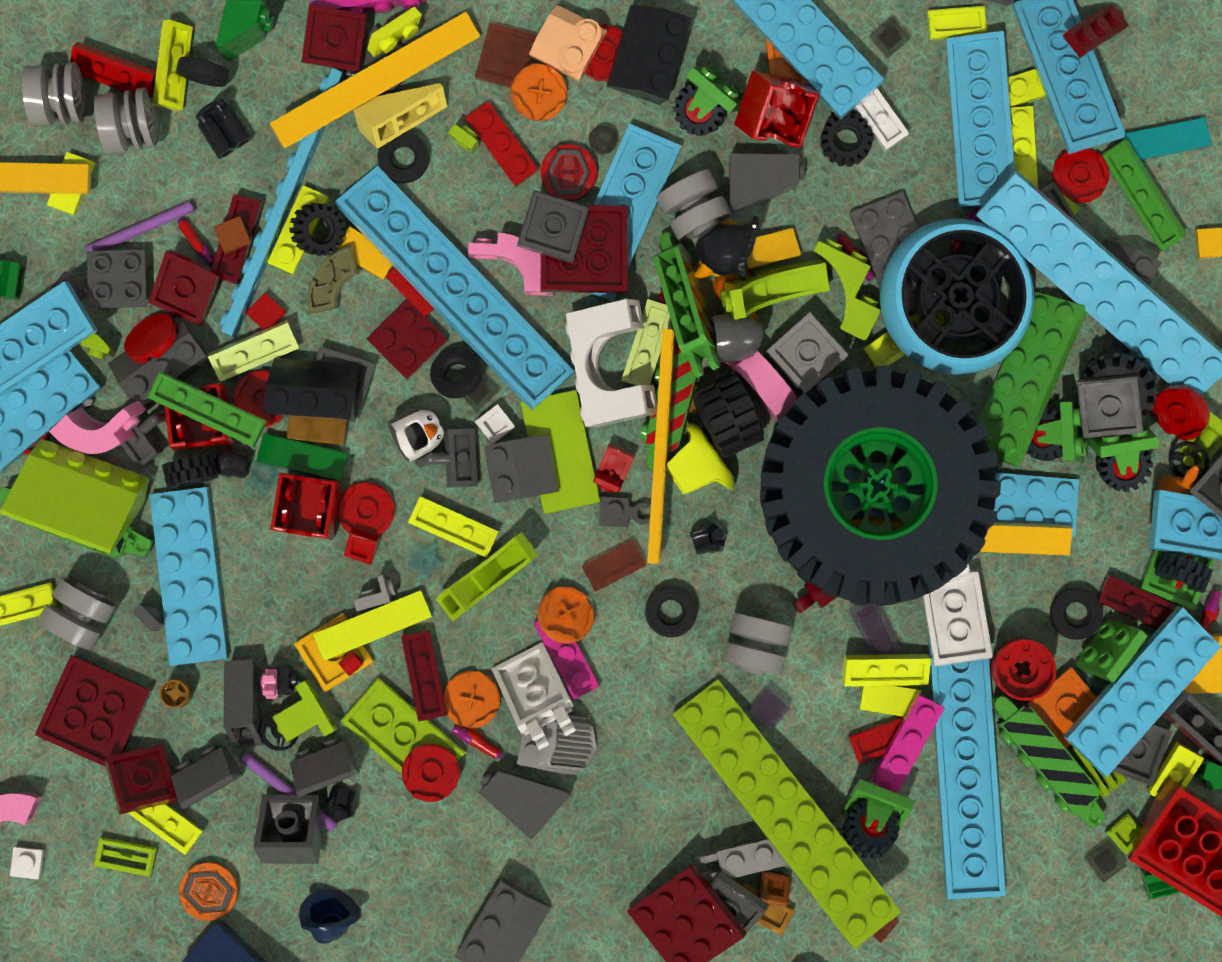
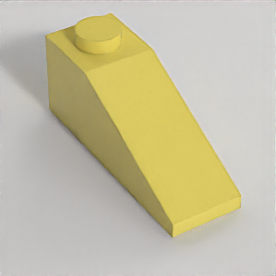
(398, 112)

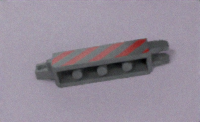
(1197, 725)

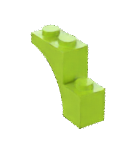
(852, 270)
(487, 577)

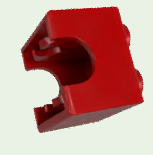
(776, 108)
(188, 433)
(306, 506)

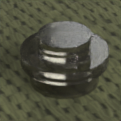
(602, 140)

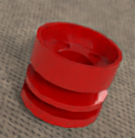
(1040, 668)

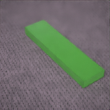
(1144, 195)
(206, 409)

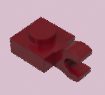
(815, 595)

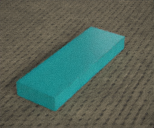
(1169, 139)

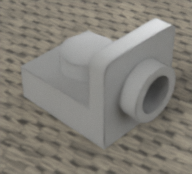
(371, 599)

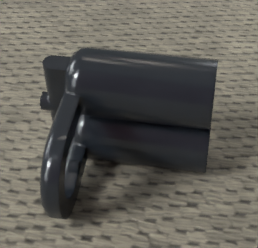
(222, 128)

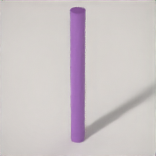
(141, 227)
(281, 785)

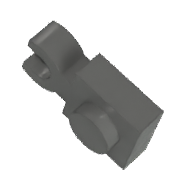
(616, 512)

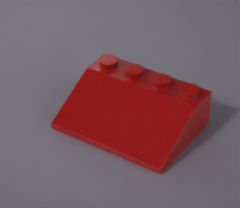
(1183, 844)

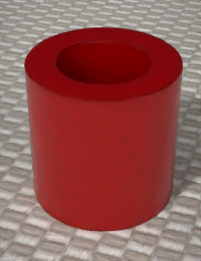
(350, 663)

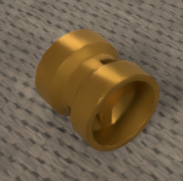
(171, 694)

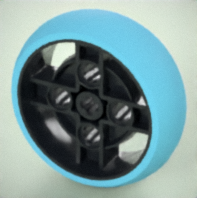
(996, 330)

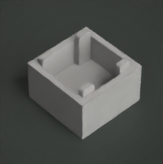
(806, 354)

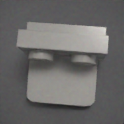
(565, 753)

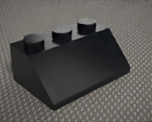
(649, 53)
(312, 390)

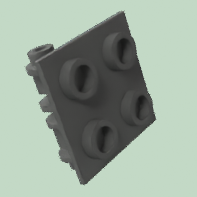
(116, 279)

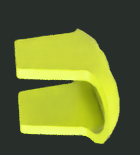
(698, 464)

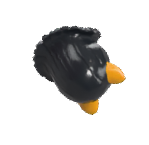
(726, 249)

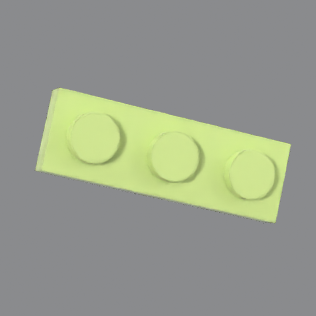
(647, 345)
(253, 350)

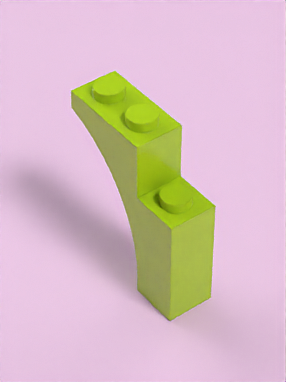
(774, 286)

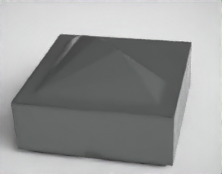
(149, 616)

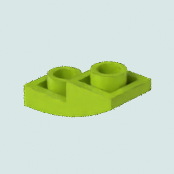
(98, 347)

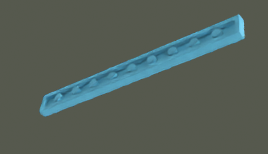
(276, 218)

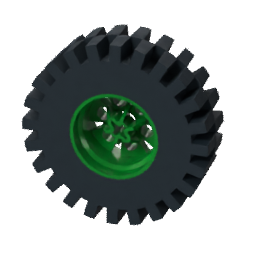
(942, 452)

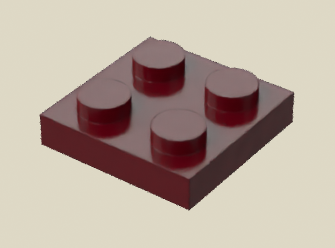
(333, 38)
(184, 287)
(407, 339)
(140, 779)

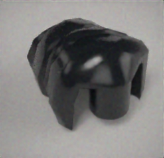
(232, 462)
(708, 538)
(340, 803)

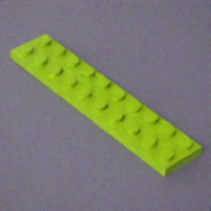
(786, 814)

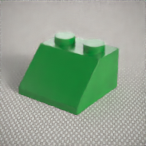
(243, 26)

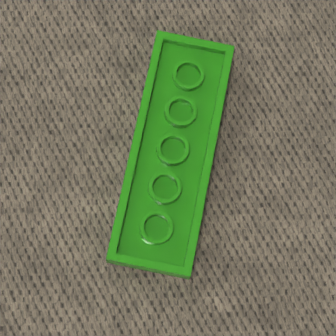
(1030, 377)

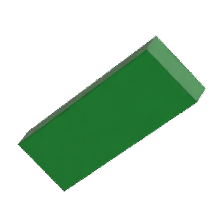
(302, 457)

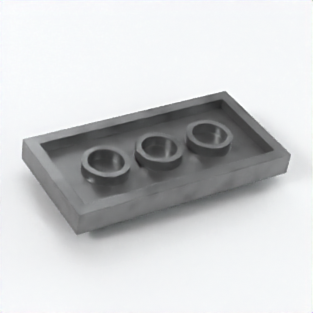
(881, 231)

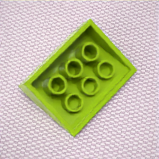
(76, 496)

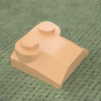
(567, 42)

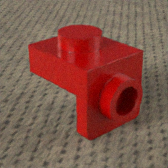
(613, 468)

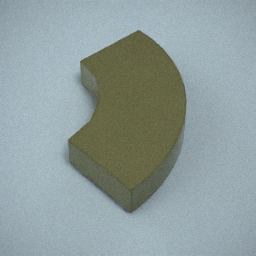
(330, 278)

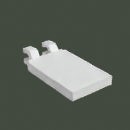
(958, 621)
(534, 693)

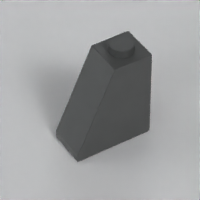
(761, 178)
(242, 703)
(523, 800)

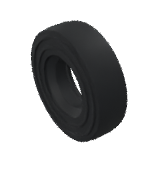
(202, 71)
(408, 174)
(467, 383)
(688, 617)
(1059, 619)

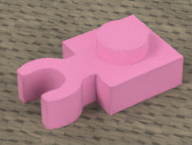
(269, 684)

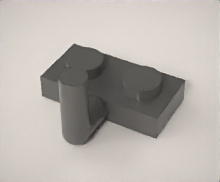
(143, 446)
(458, 457)

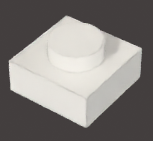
(495, 424)
(27, 862)

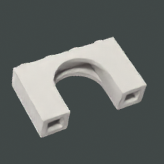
(588, 333)

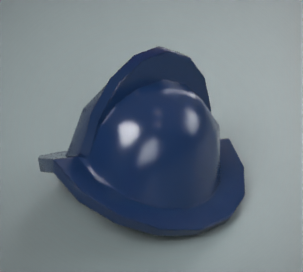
(328, 914)

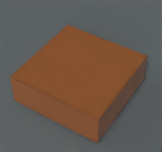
(232, 235)
(774, 888)

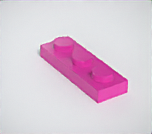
(570, 664)

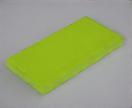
(562, 421)
(392, 727)

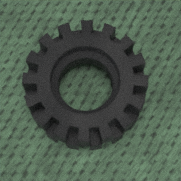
(841, 156)
(301, 229)
(190, 471)

